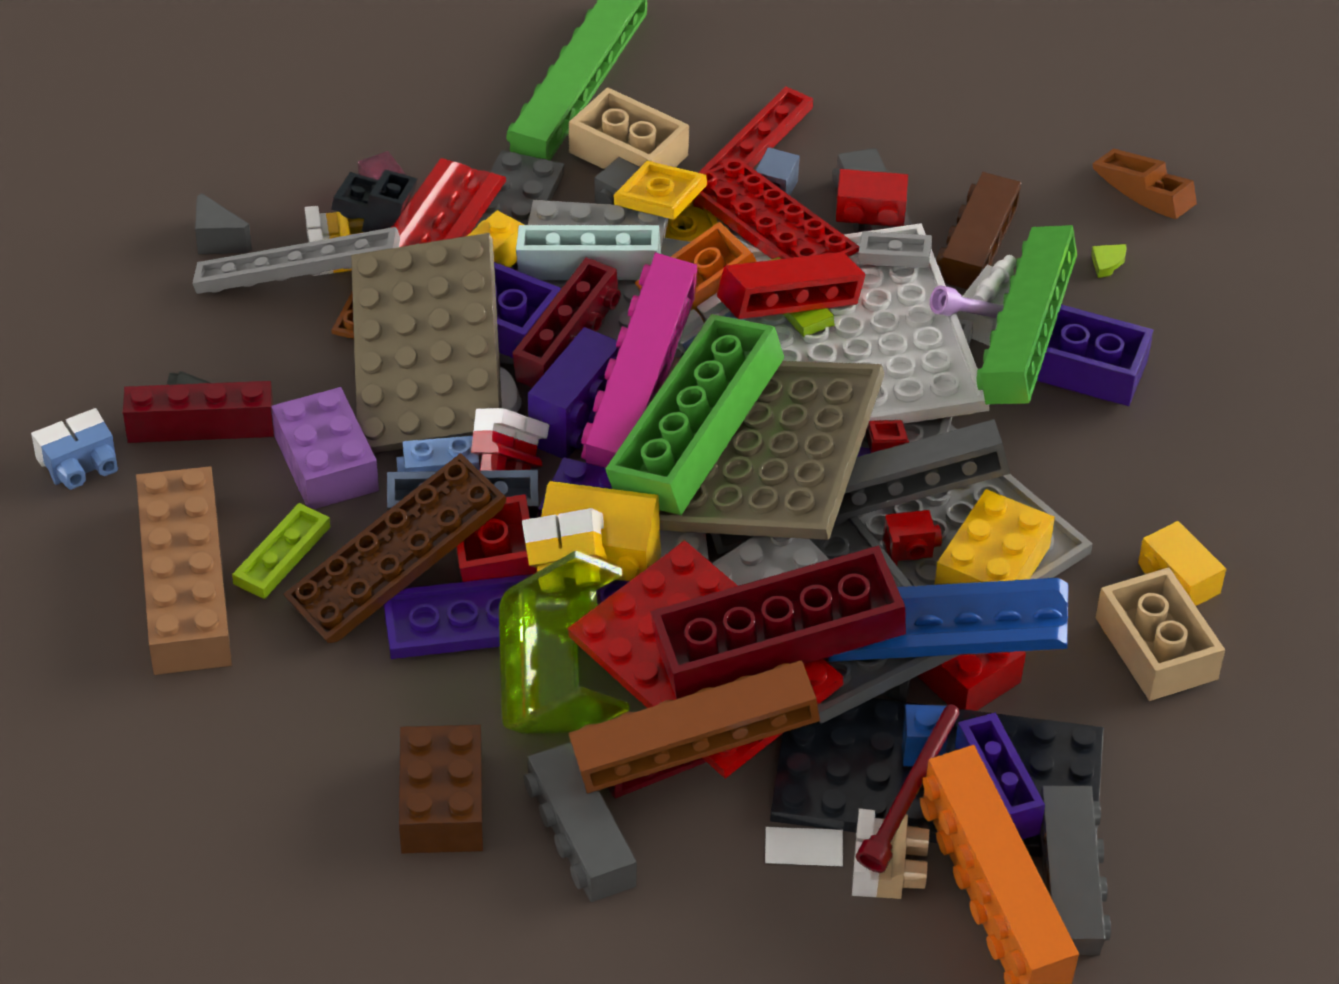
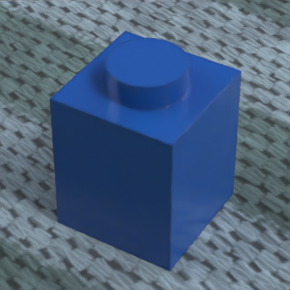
(917, 727)

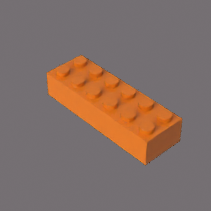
(996, 871)

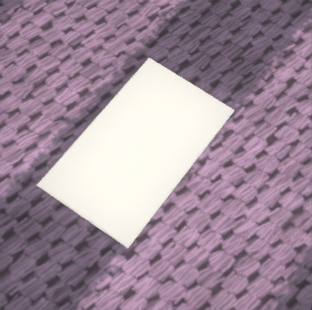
(804, 846)

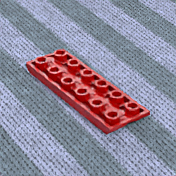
(447, 203)
(768, 214)

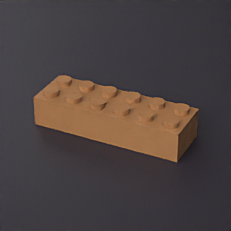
(183, 571)

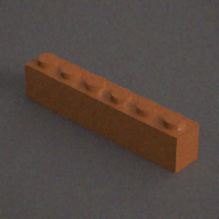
(694, 726)

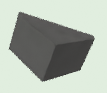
(219, 229)

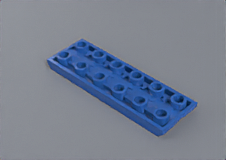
(976, 620)

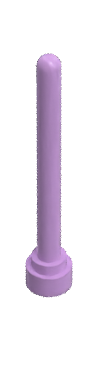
(948, 301)

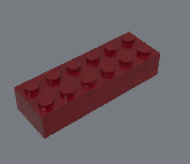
(779, 621)

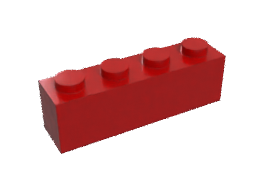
(790, 285)

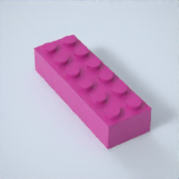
(643, 355)

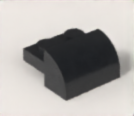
(374, 200)

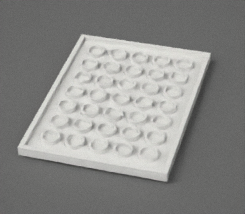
(892, 325)

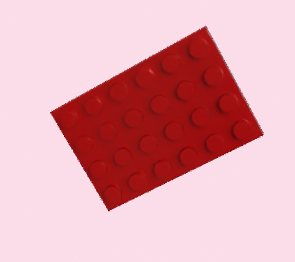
(623, 641)

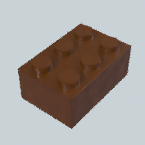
(440, 789)

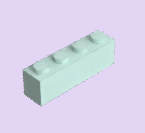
(558, 250)

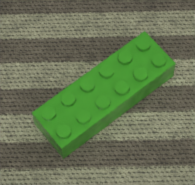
(697, 411)

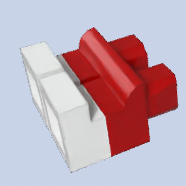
(507, 439)

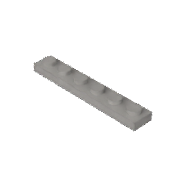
(289, 261)

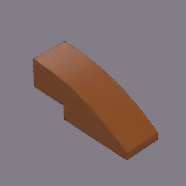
(1147, 182)

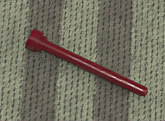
(876, 851)

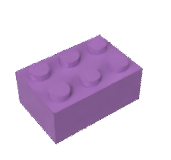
(325, 448)

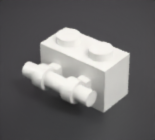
(989, 287)

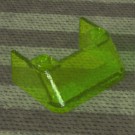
(538, 656)

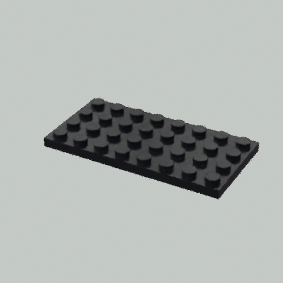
(858, 764)

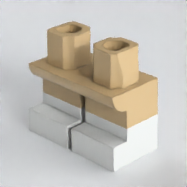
(900, 872)

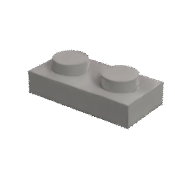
(895, 249)

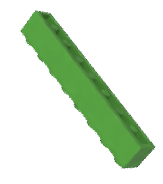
(575, 77)
(1028, 316)

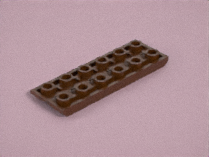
(396, 549)

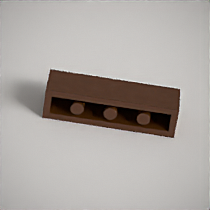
(978, 229)

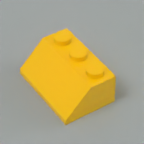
(629, 519)

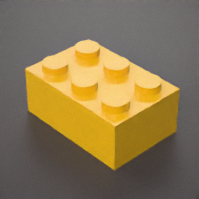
(996, 543)

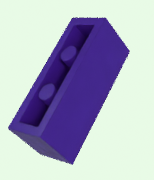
(1005, 770)

